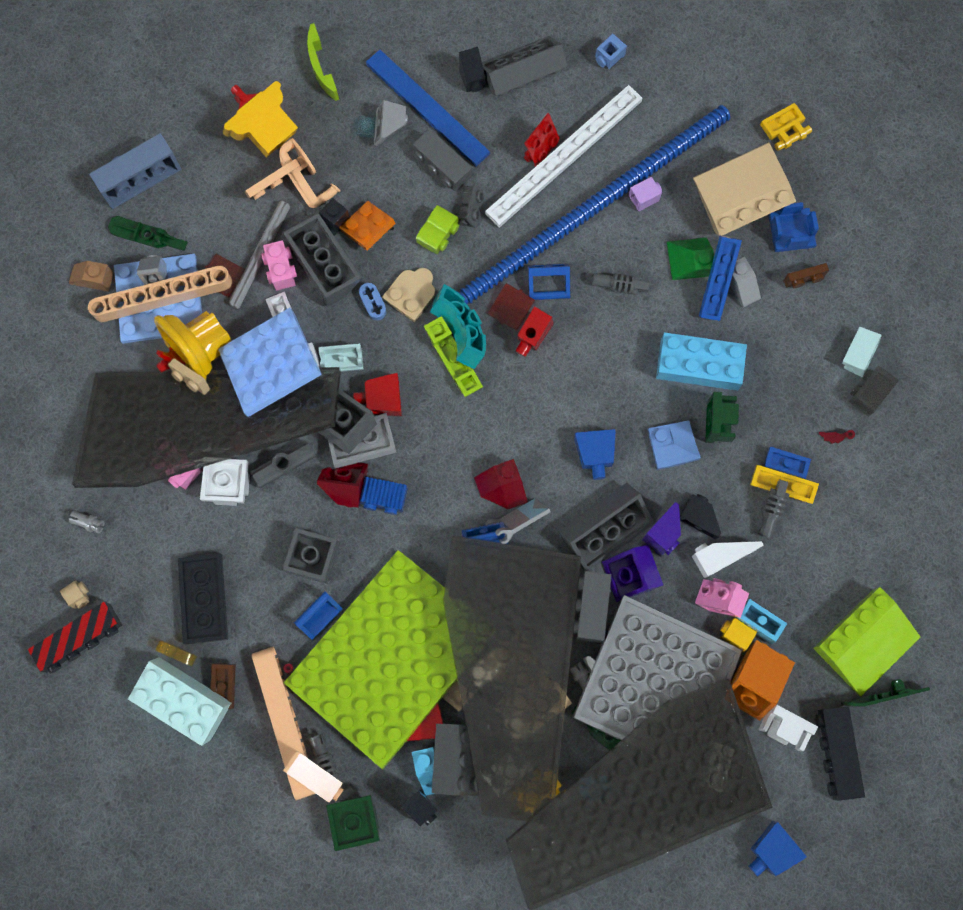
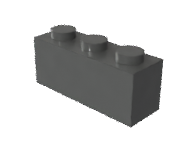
(442, 160)

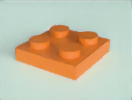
(367, 225)

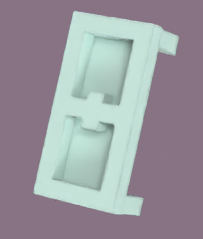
(861, 351)
(342, 356)

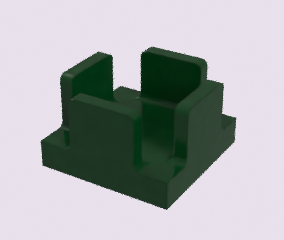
(720, 415)
(353, 822)

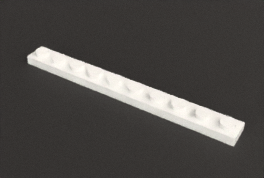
(563, 156)

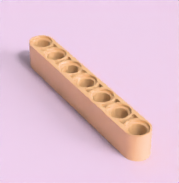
(151, 290)
(280, 713)

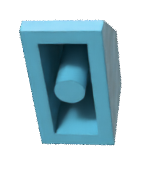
(423, 764)

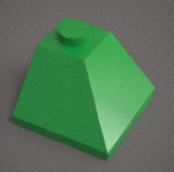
(690, 258)

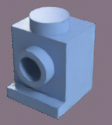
(611, 46)

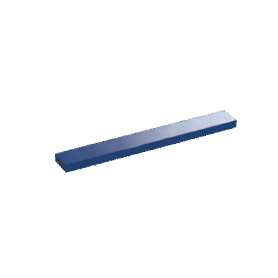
(428, 108)

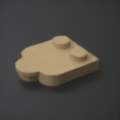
(411, 292)

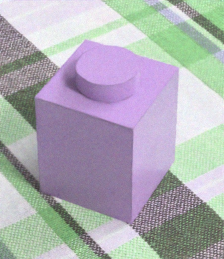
(645, 193)

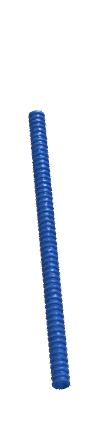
(595, 204)

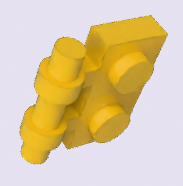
(783, 121)

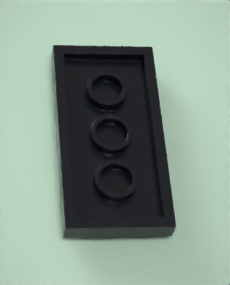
(202, 599)

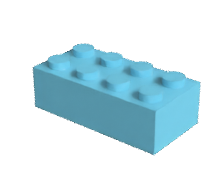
(701, 361)

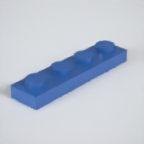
(720, 278)

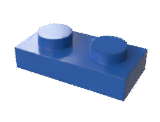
(787, 462)

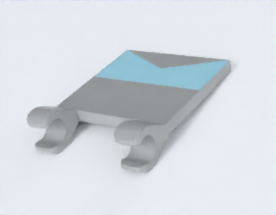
(519, 518)

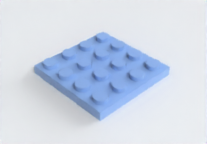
(141, 325)
(269, 362)

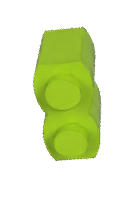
(437, 230)

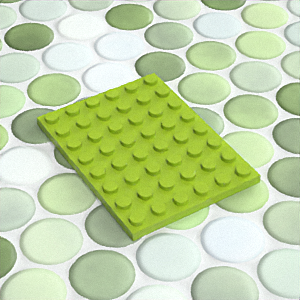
(382, 661)

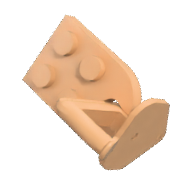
(293, 169)

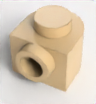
(75, 594)

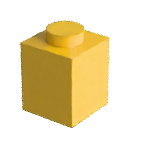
(737, 634)

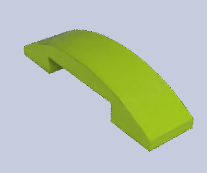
(326, 82)
(447, 350)

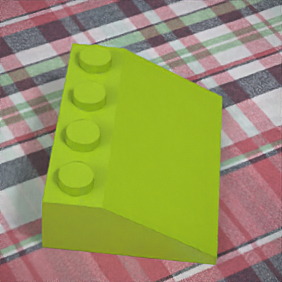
(868, 641)

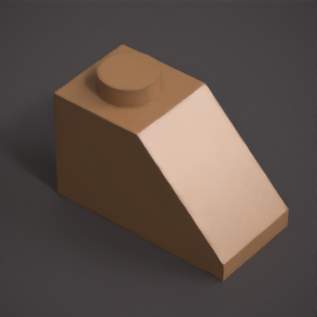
(92, 275)

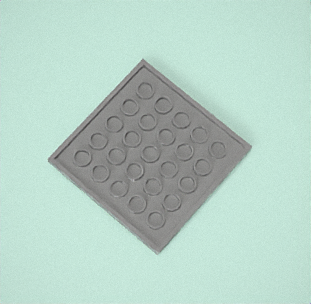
(645, 665)

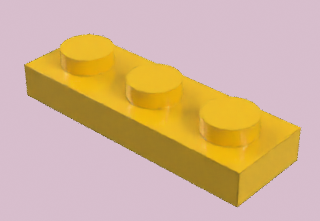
(797, 487)

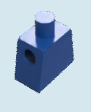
(596, 450)
(775, 851)

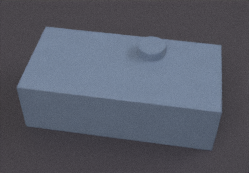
(135, 171)

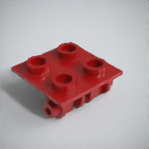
(541, 141)

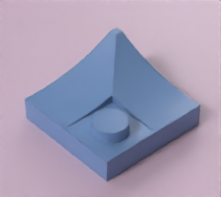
(673, 444)

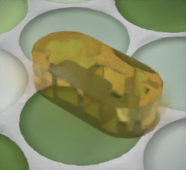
(175, 653)

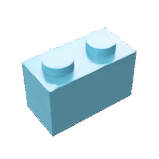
(761, 620)

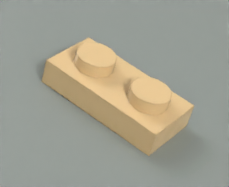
(191, 378)

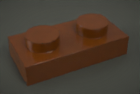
(812, 274)
(224, 681)

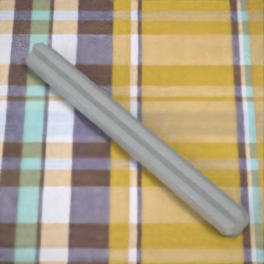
(256, 259)

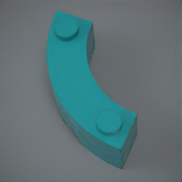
(463, 324)

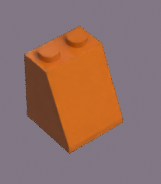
(760, 679)

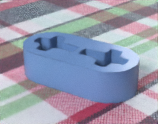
(369, 303)

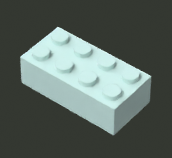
(179, 701)

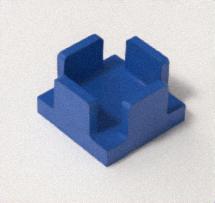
(793, 228)

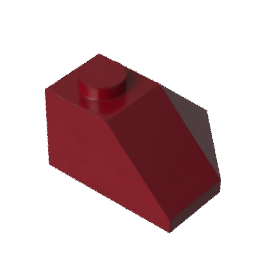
(344, 483)
(502, 485)

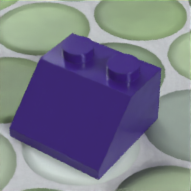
(664, 534)
(633, 572)

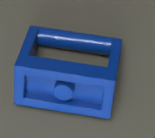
(549, 270)
(318, 616)

